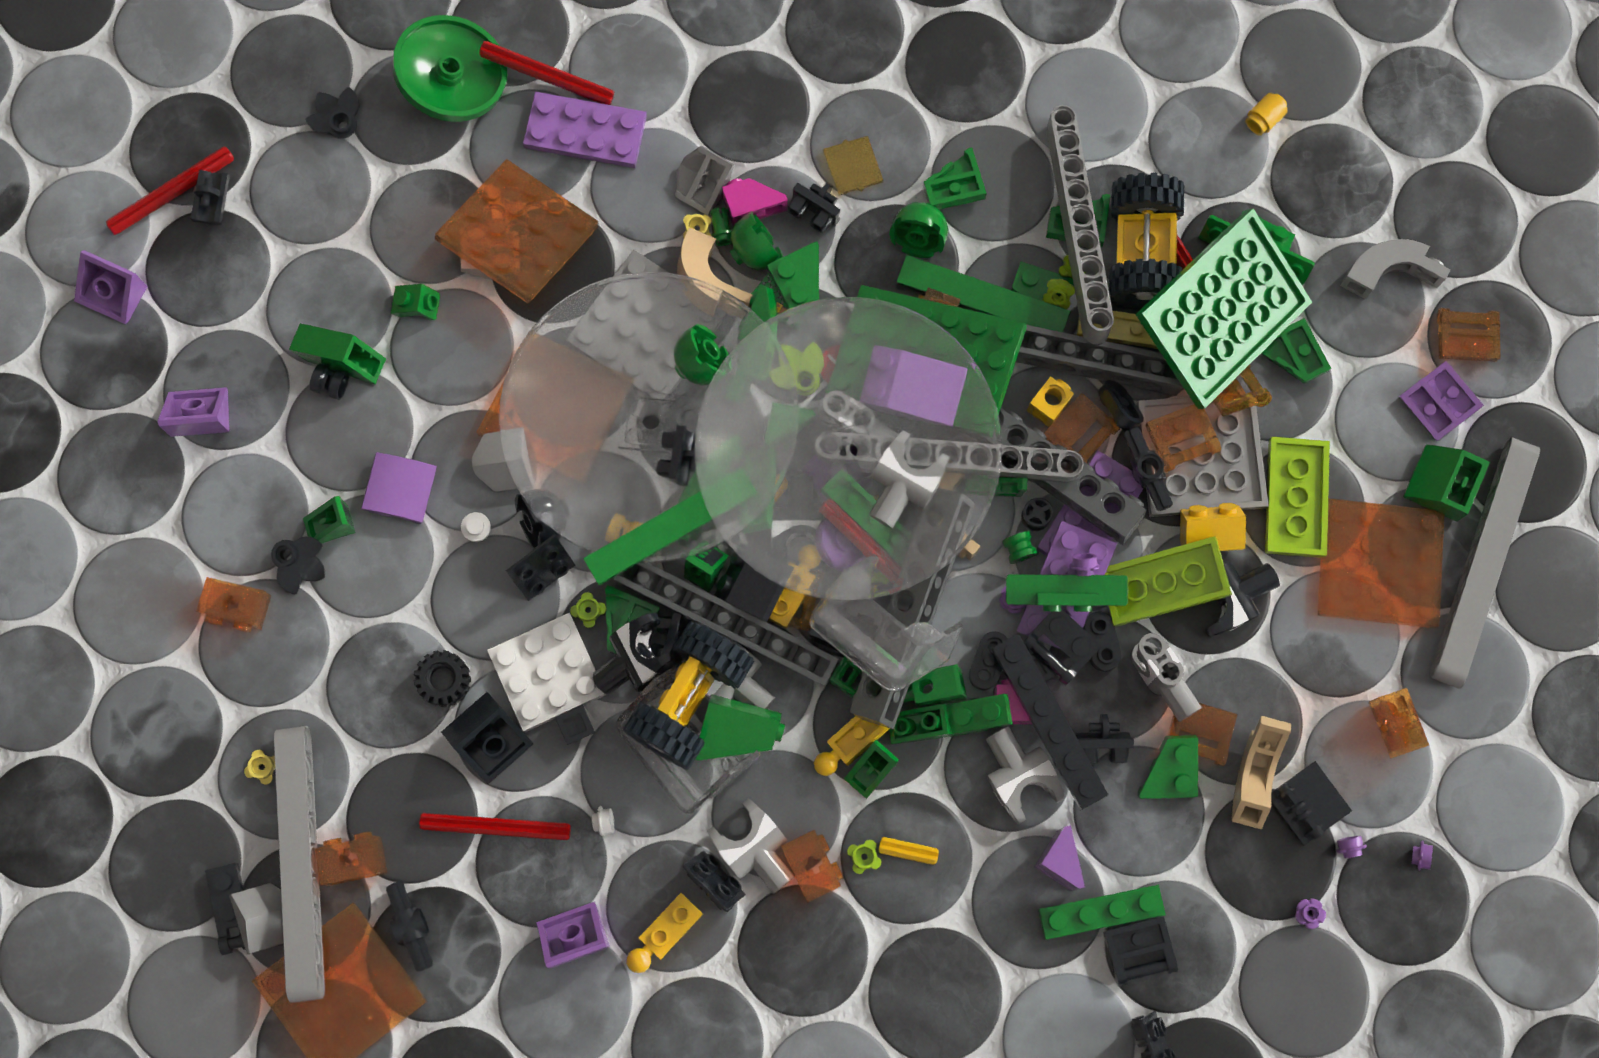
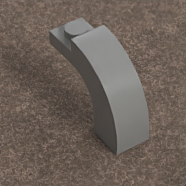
(1393, 256)

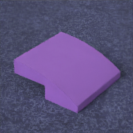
(1441, 401)
(398, 487)

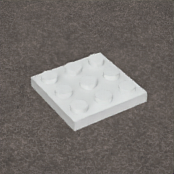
(545, 672)

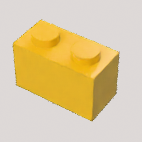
(1223, 522)

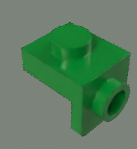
(415, 301)

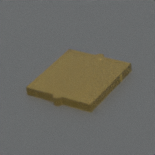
(853, 165)

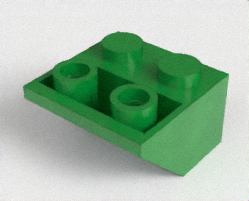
(1446, 480)

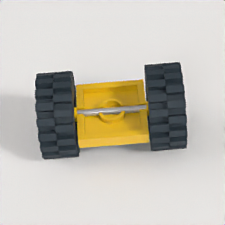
(1146, 236)
(708, 659)

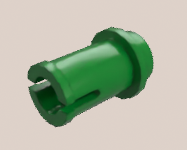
(721, 226)

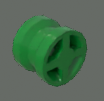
(1020, 547)

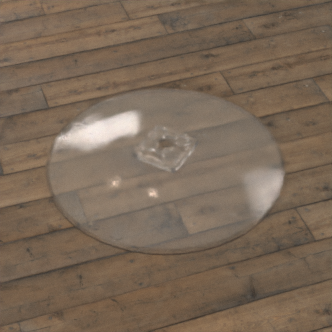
(831, 380)
(581, 401)

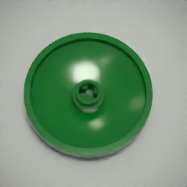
(443, 71)

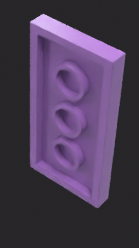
(585, 129)
(1105, 468)
(1066, 543)

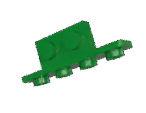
(1282, 237)
(1067, 590)

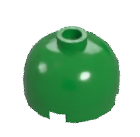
(919, 230)
(753, 243)
(698, 355)

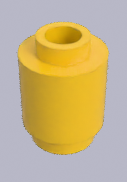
(1266, 113)

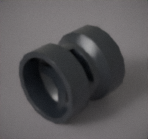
(329, 381)

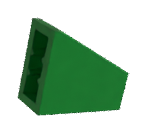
(338, 352)
(738, 729)

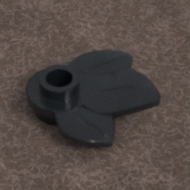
(333, 111)
(301, 565)

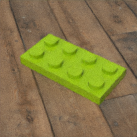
(1297, 497)
(1171, 580)

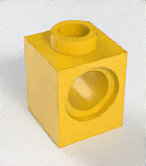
(1049, 413)

